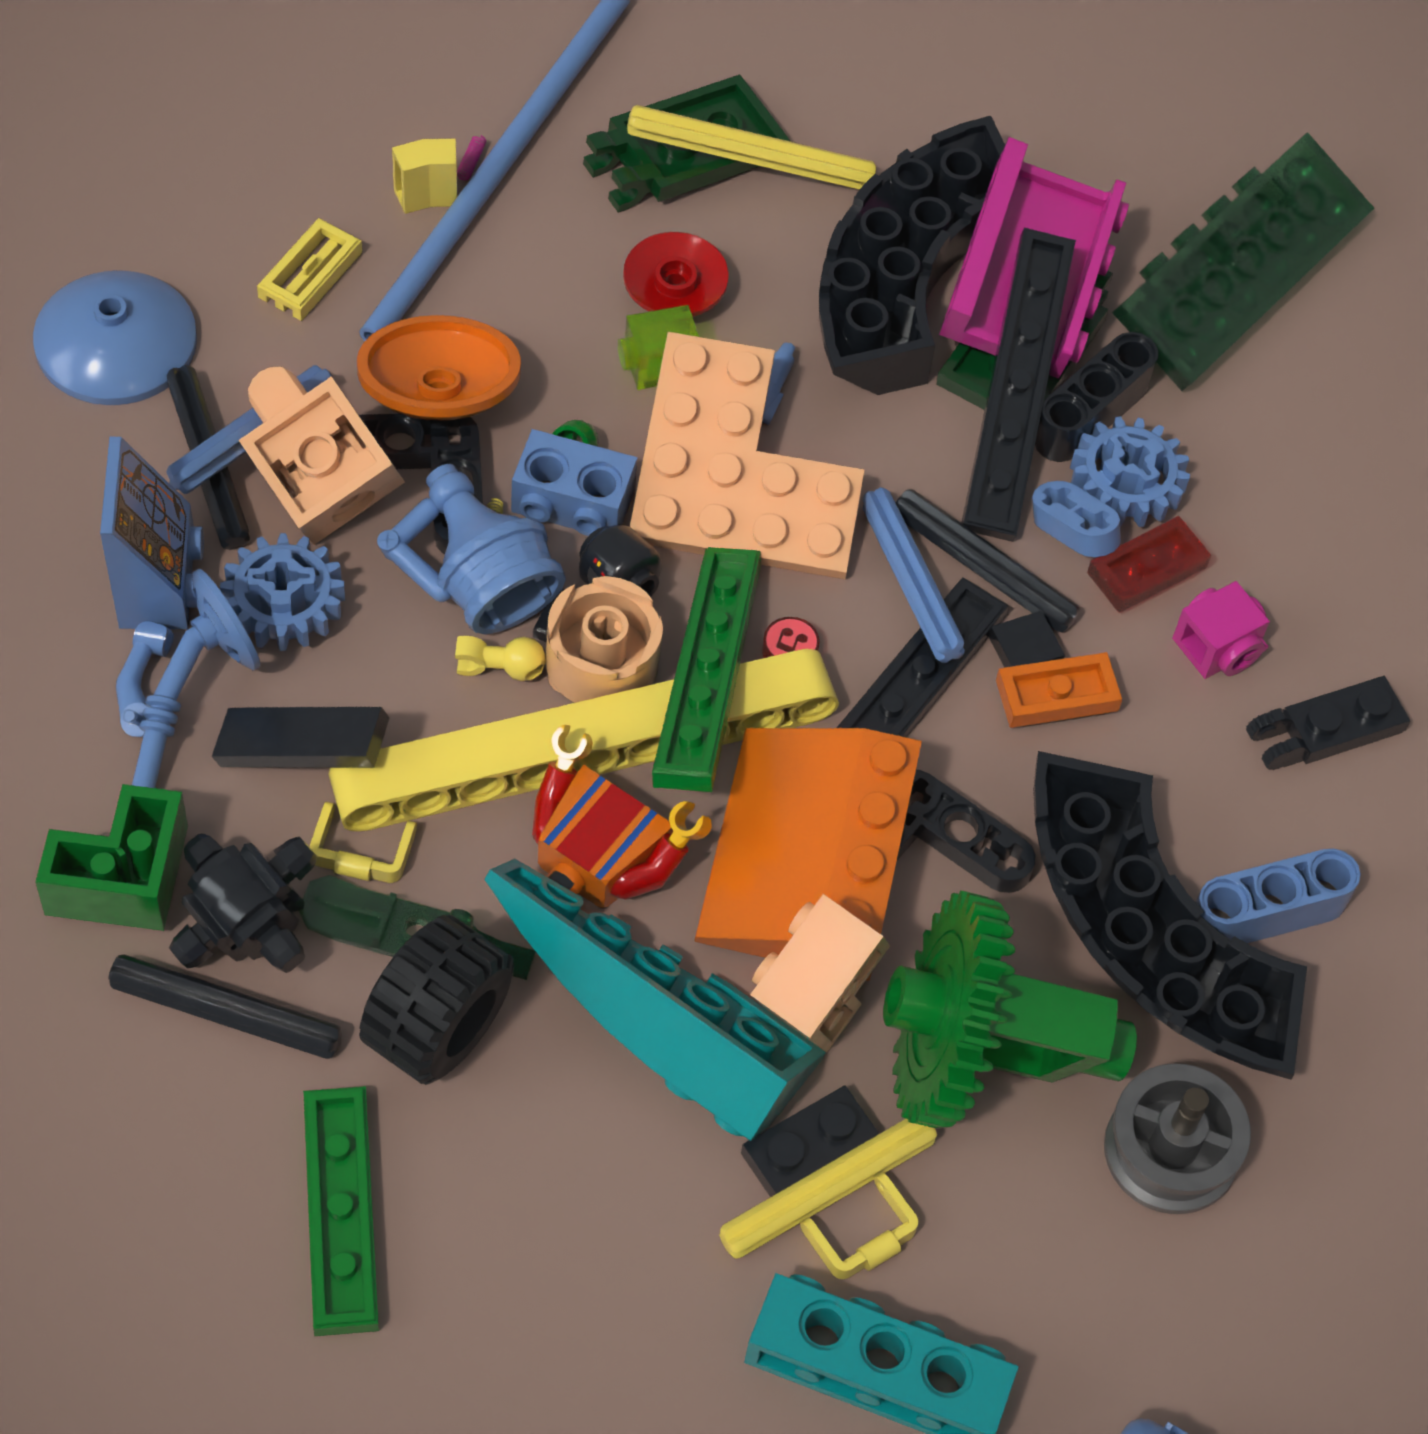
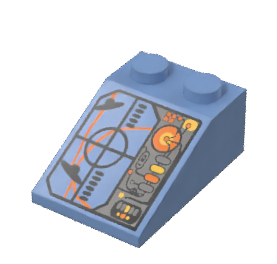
(147, 542)

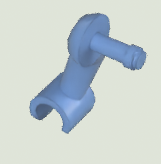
(147, 640)

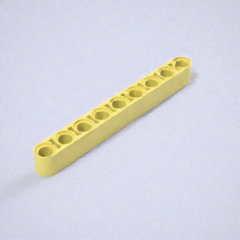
(515, 752)

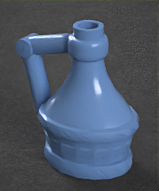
(493, 561)

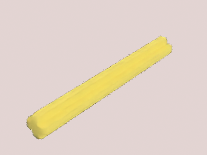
(749, 147)

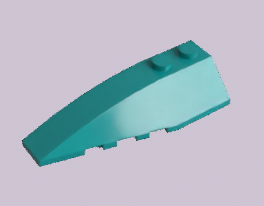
(692, 1032)

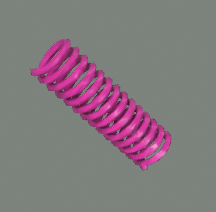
(475, 159)

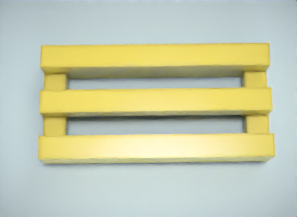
(317, 273)

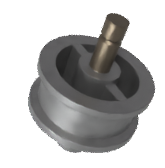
(1177, 1138)

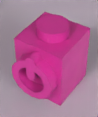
(1222, 630)

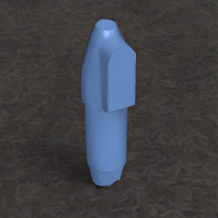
(781, 367)

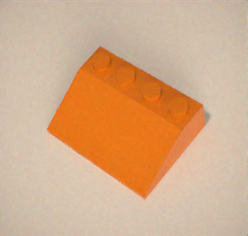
(803, 822)

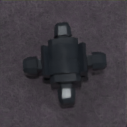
(243, 902)

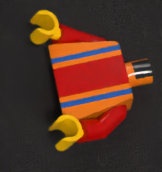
(602, 837)

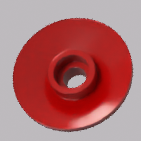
(680, 260)

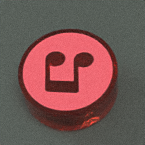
(789, 635)

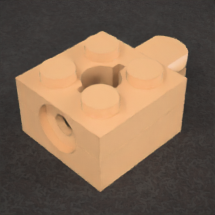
(315, 452)

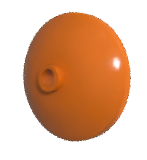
(438, 367)

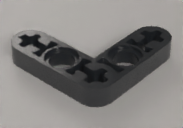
(463, 456)
(944, 805)

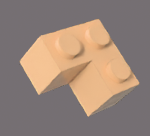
(819, 971)

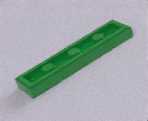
(340, 1212)

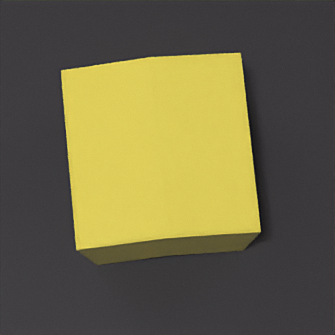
(425, 174)

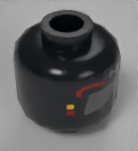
(620, 554)

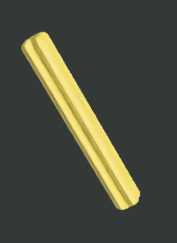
(824, 1187)

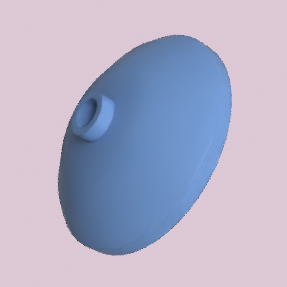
(116, 355)

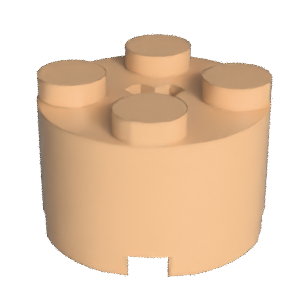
(602, 639)

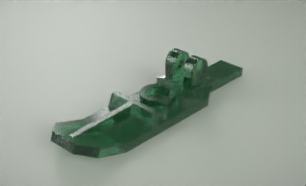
(381, 921)

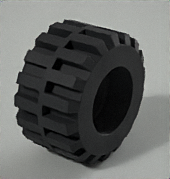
(436, 999)

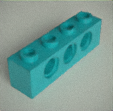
(845, 1373)

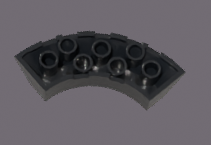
(894, 251)
(1148, 930)

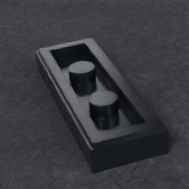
(301, 737)

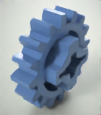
(1131, 470)
(284, 591)

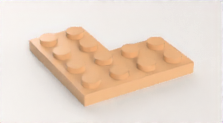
(711, 485)

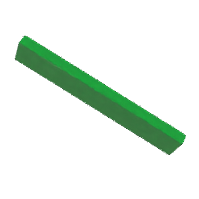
(707, 671)

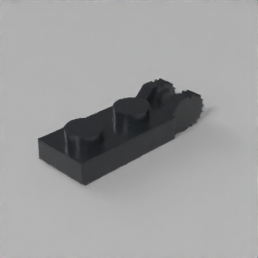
(1330, 723)

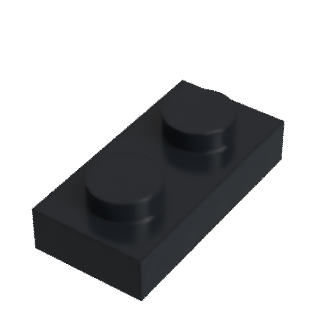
(808, 1140)

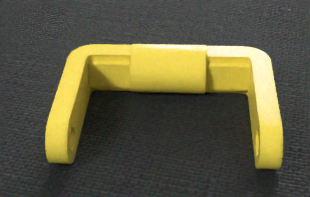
(357, 865)
(876, 1250)

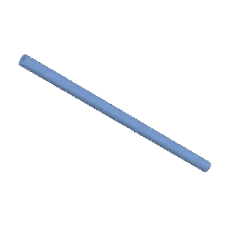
(494, 167)

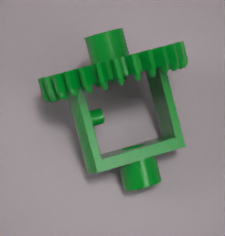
(974, 1014)

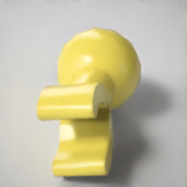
(520, 658)

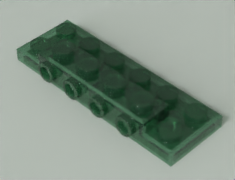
(1242, 258)

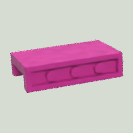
(1045, 202)

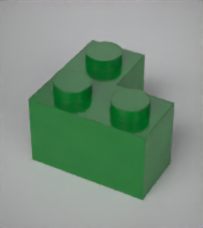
(121, 875)

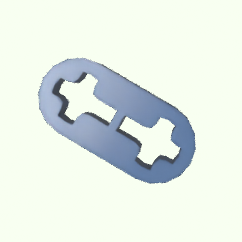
(1076, 518)

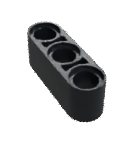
(1095, 394)

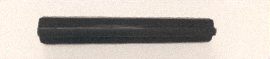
(197, 428)
(986, 560)
(225, 1006)

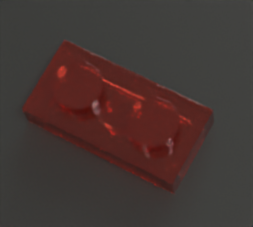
(1149, 564)

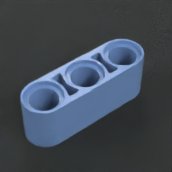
(1290, 880)

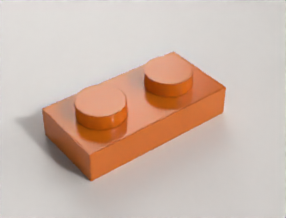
(1058, 689)

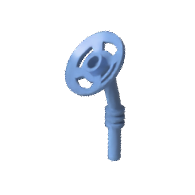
(214, 627)

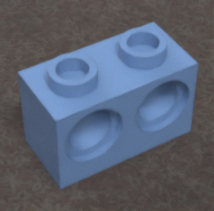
(575, 476)

